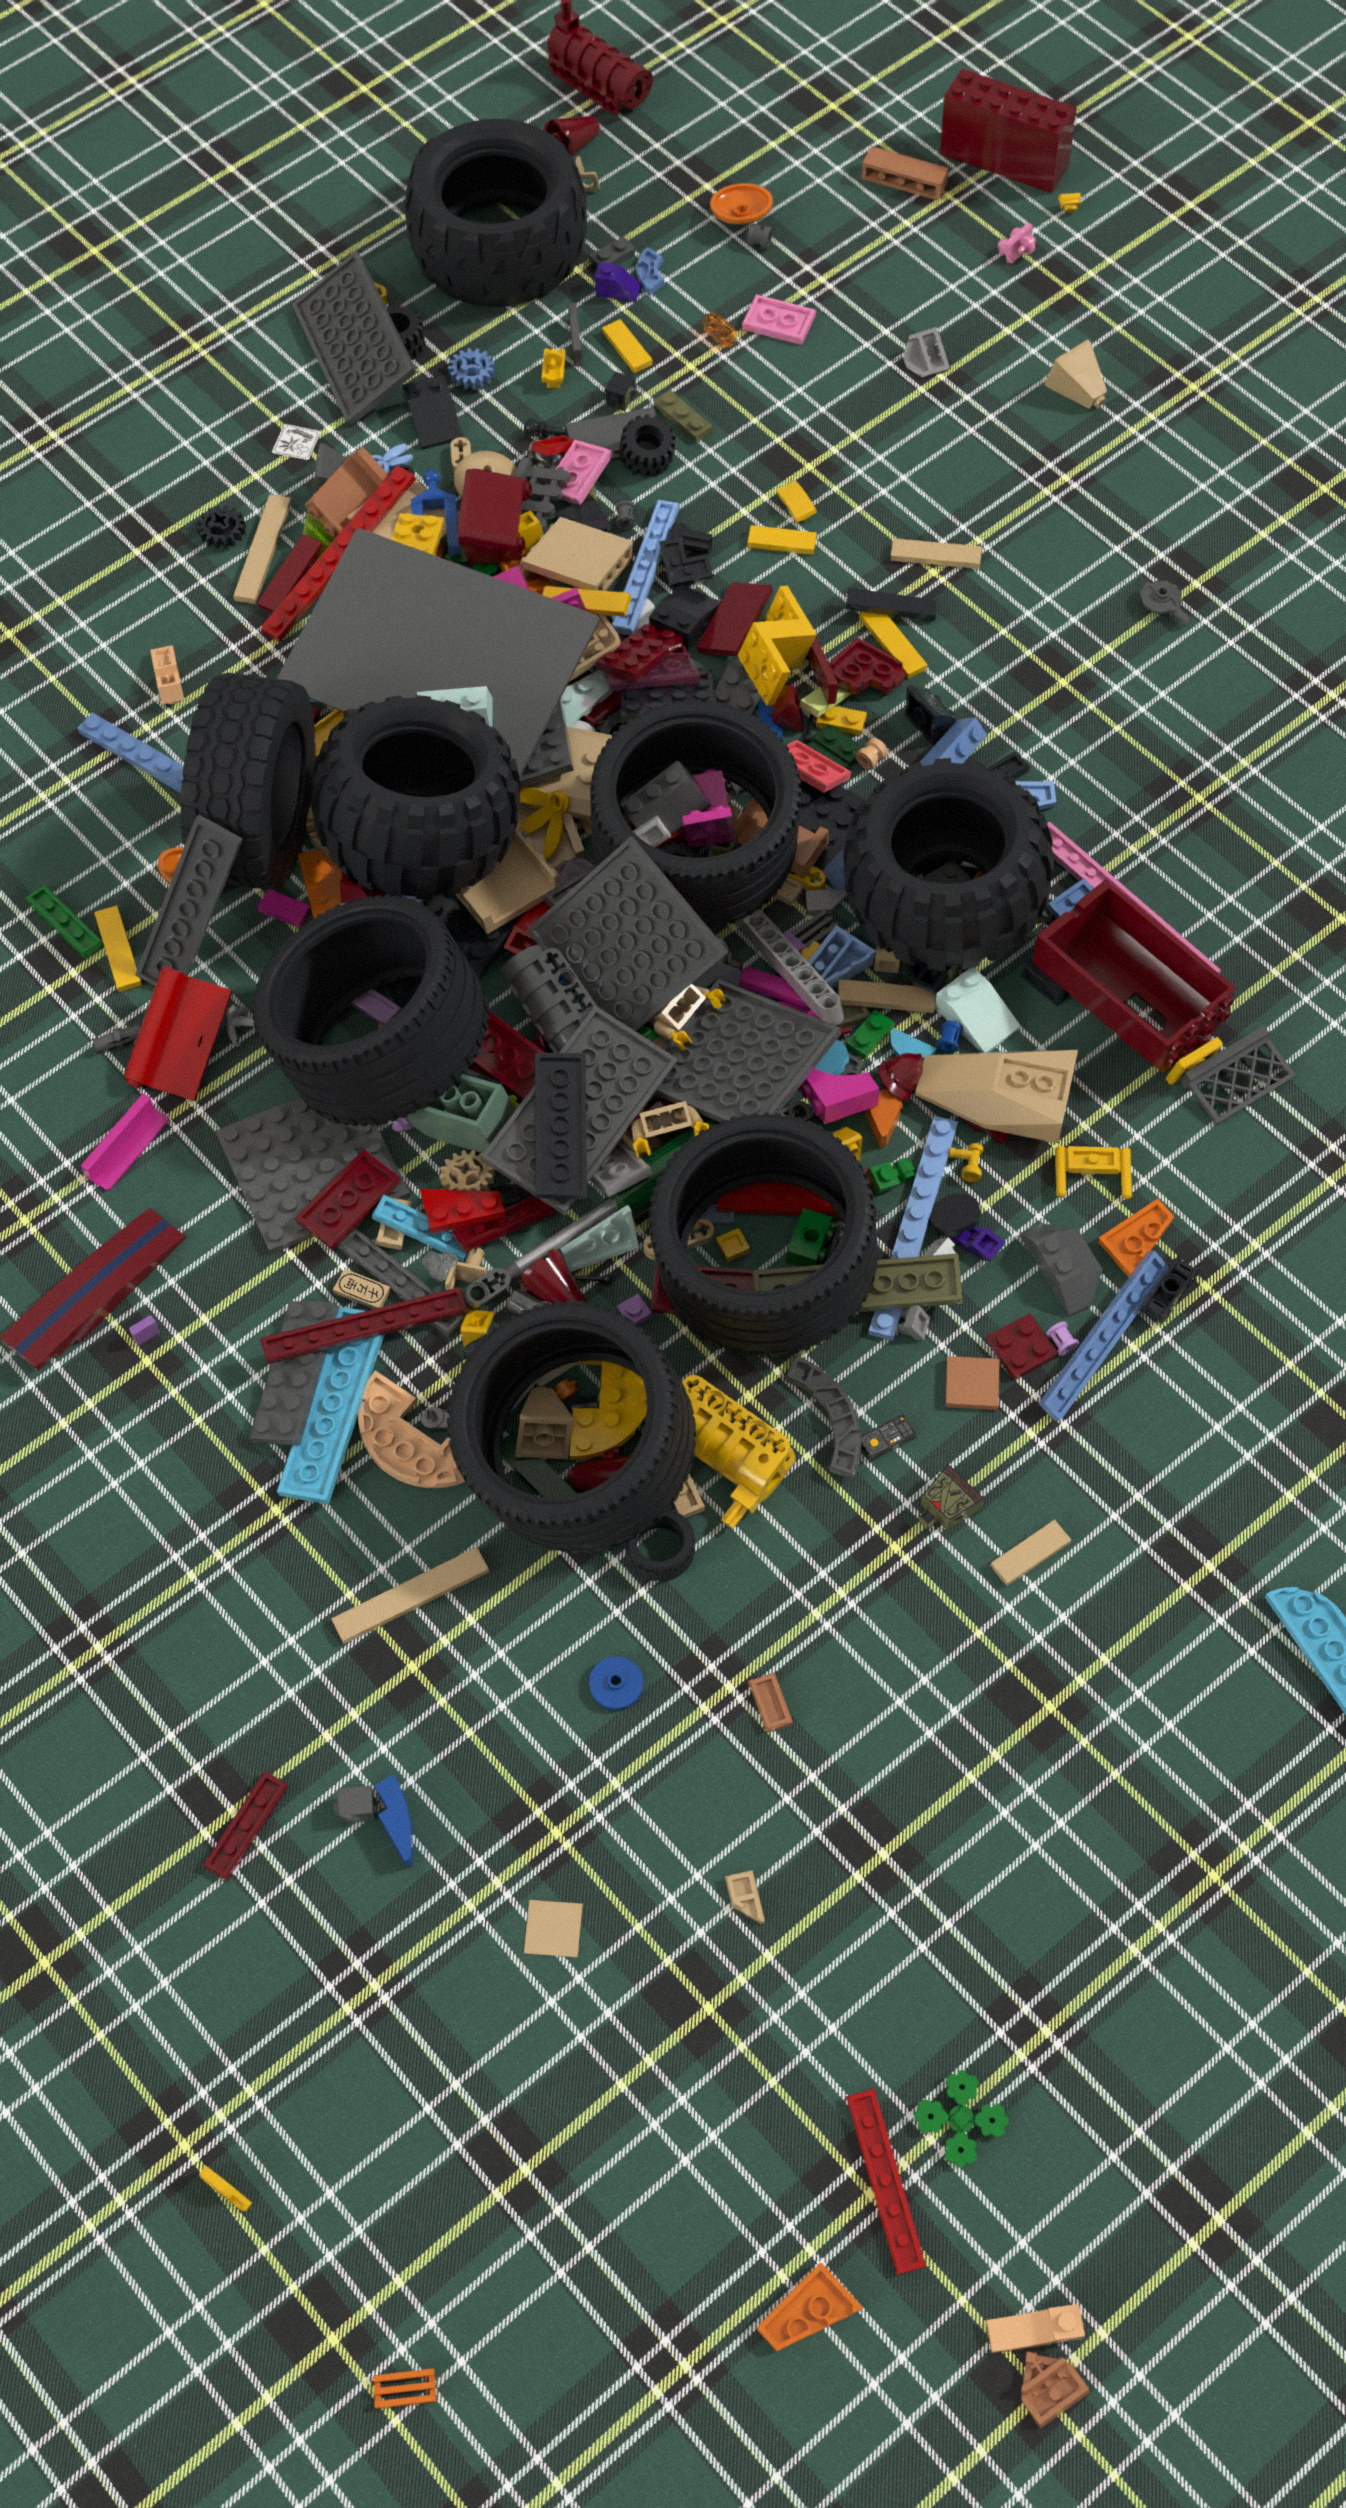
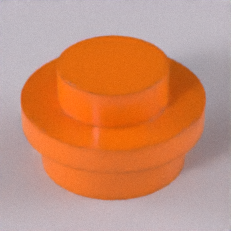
(566, 1389)

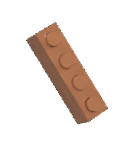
(905, 173)

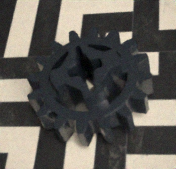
(221, 526)

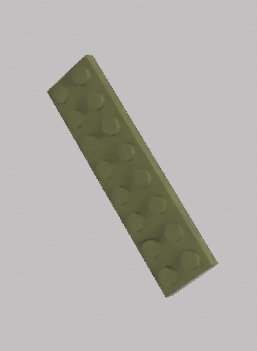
(896, 1285)

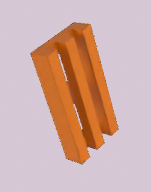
(378, 2391)

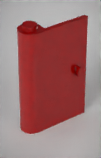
(170, 1035)

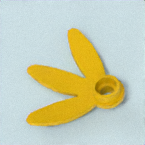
(550, 811)

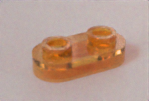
(719, 329)

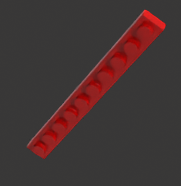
(318, 575)

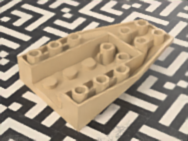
(1002, 1090)

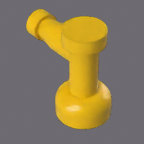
(971, 1172)

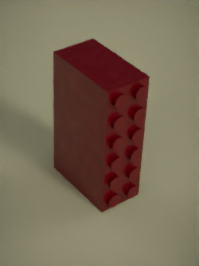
(1007, 130)

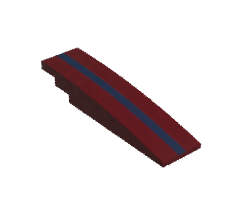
(92, 1290)

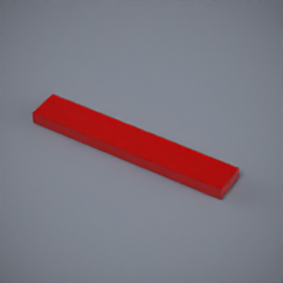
(885, 2182)

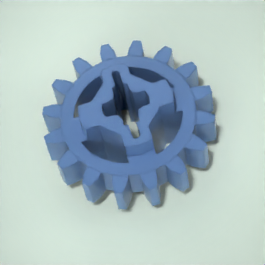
(471, 369)

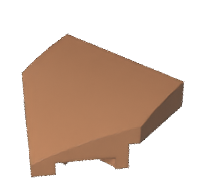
(1050, 2387)

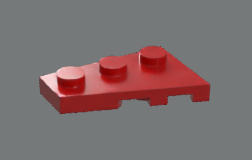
(460, 1208)

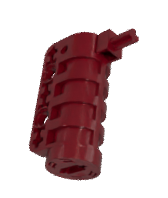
(594, 65)

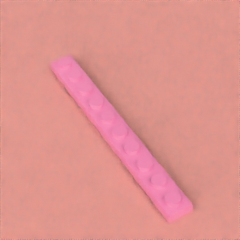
(1083, 866)

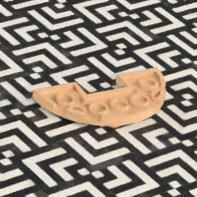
(397, 1444)

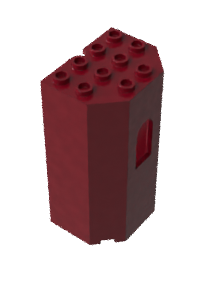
(1115, 950)

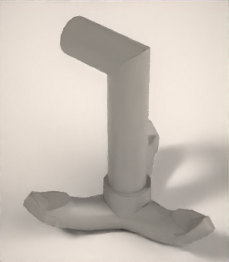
(235, 1018)

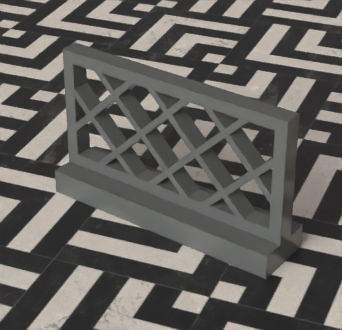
(1223, 1061)

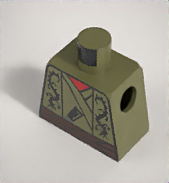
(949, 1500)

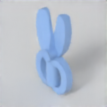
(391, 457)

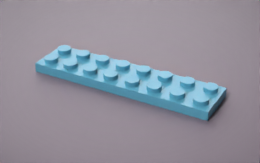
(333, 1414)

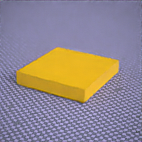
(1193, 1059)

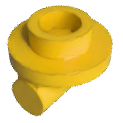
(1069, 202)

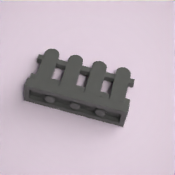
(545, 492)

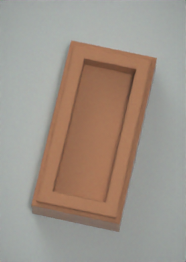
(770, 1702)

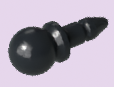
(533, 427)

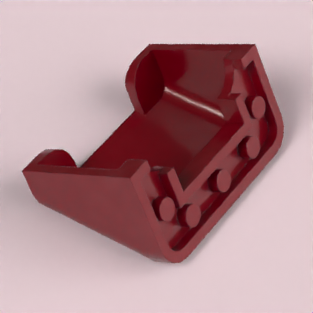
(492, 516)

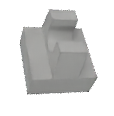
(915, 1322)

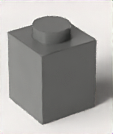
(355, 1805)

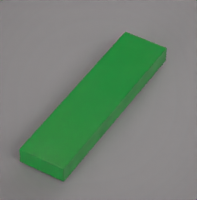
(64, 921)

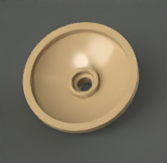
(482, 460)

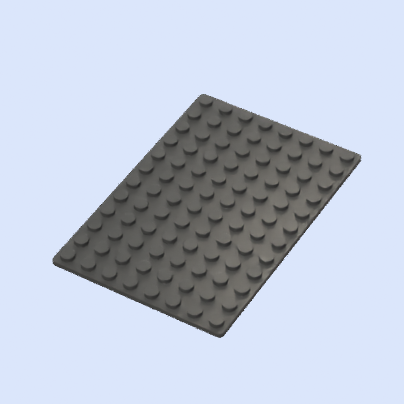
(422, 623)

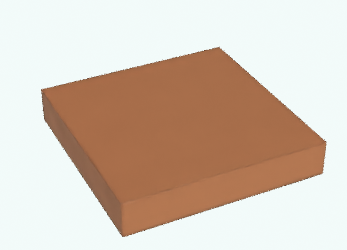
(972, 1383)

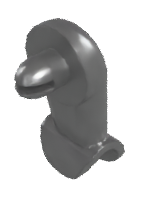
(550, 461)
(435, 1418)

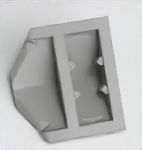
(925, 353)

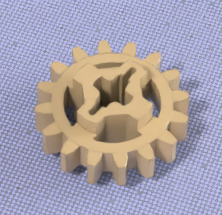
(466, 1173)

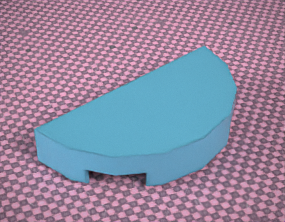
(904, 1043)

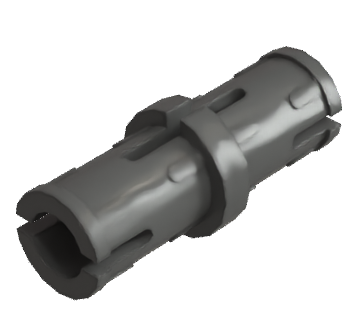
(116, 1038)

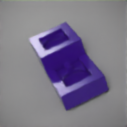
(980, 1242)

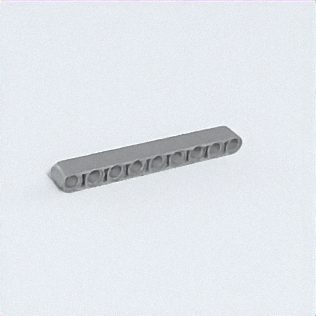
(792, 966)

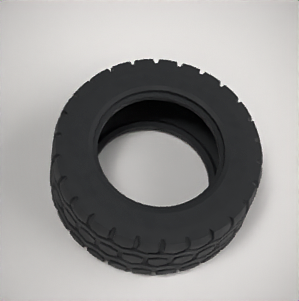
(252, 772)

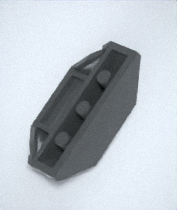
(1065, 1264)

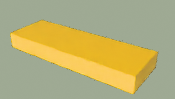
(627, 346)
(782, 540)

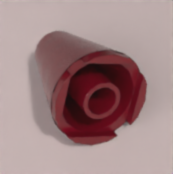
(573, 131)
(551, 1280)
(593, 1473)

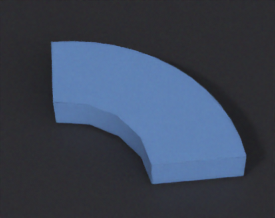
(647, 271)

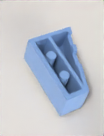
(841, 957)

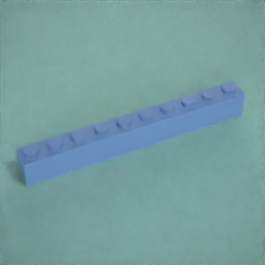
(955, 744)

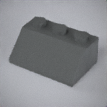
(668, 797)

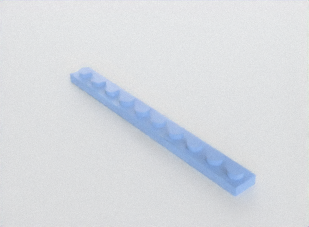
(918, 1211)

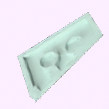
(603, 1241)

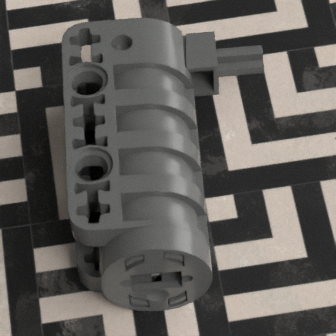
(544, 997)

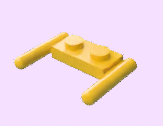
(1093, 1161)

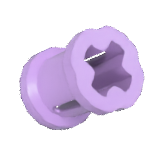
(1062, 1338)

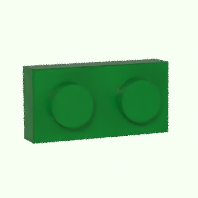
(870, 1034)

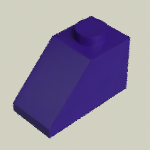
(616, 283)

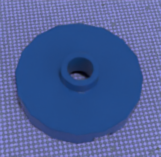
(616, 1696)

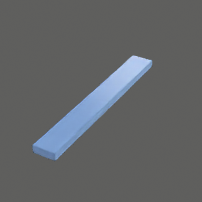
(646, 565)

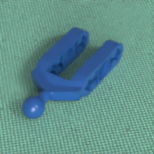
(436, 498)

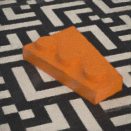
(1136, 1236)

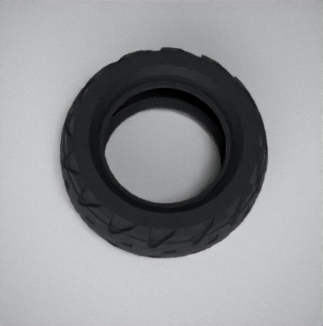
(487, 165)

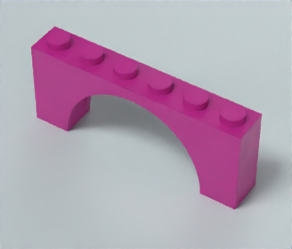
(836, 1095)

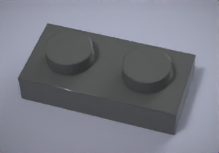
(614, 252)

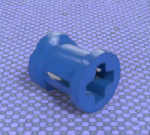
(949, 1037)

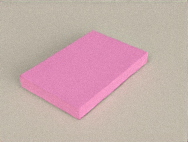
(779, 319)
(584, 466)

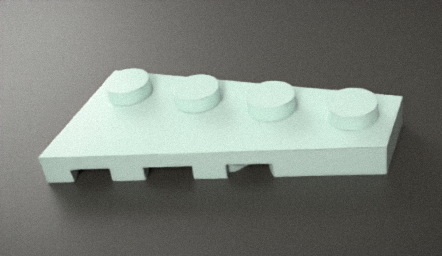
(584, 695)

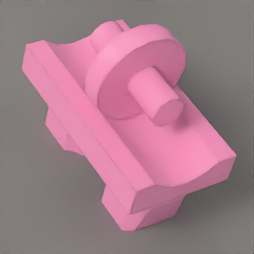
(1019, 243)

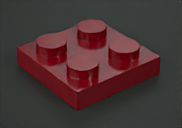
(1022, 1346)

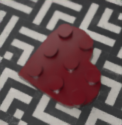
(865, 666)

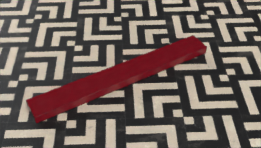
(363, 1325)

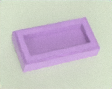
(376, 1006)

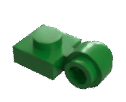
(884, 1177)

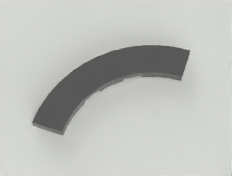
(839, 1410)

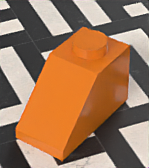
(884, 1117)

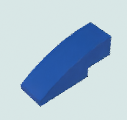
(396, 1818)

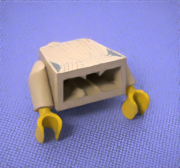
(680, 1009)
(664, 1121)

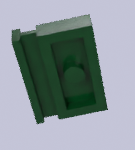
(836, 746)

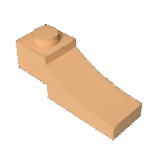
(167, 675)
(1035, 2329)

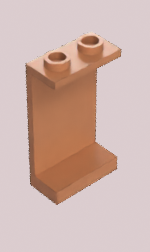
(346, 491)
(809, 844)

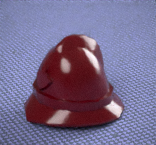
(901, 1074)

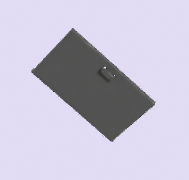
(607, 430)

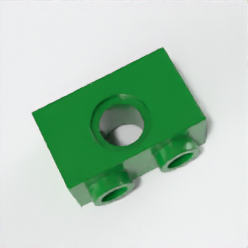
(813, 1226)

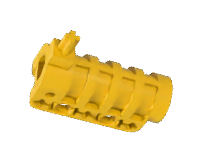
(733, 1451)

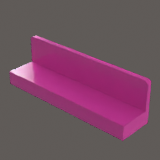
(124, 1143)

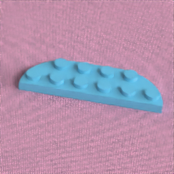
(1319, 1633)

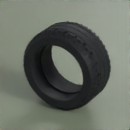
(670, 1568)

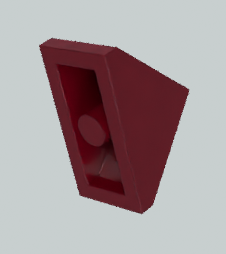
(787, 710)

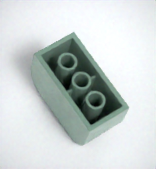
(466, 1114)

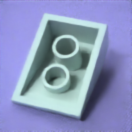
(978, 1009)

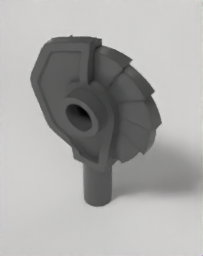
(1164, 599)

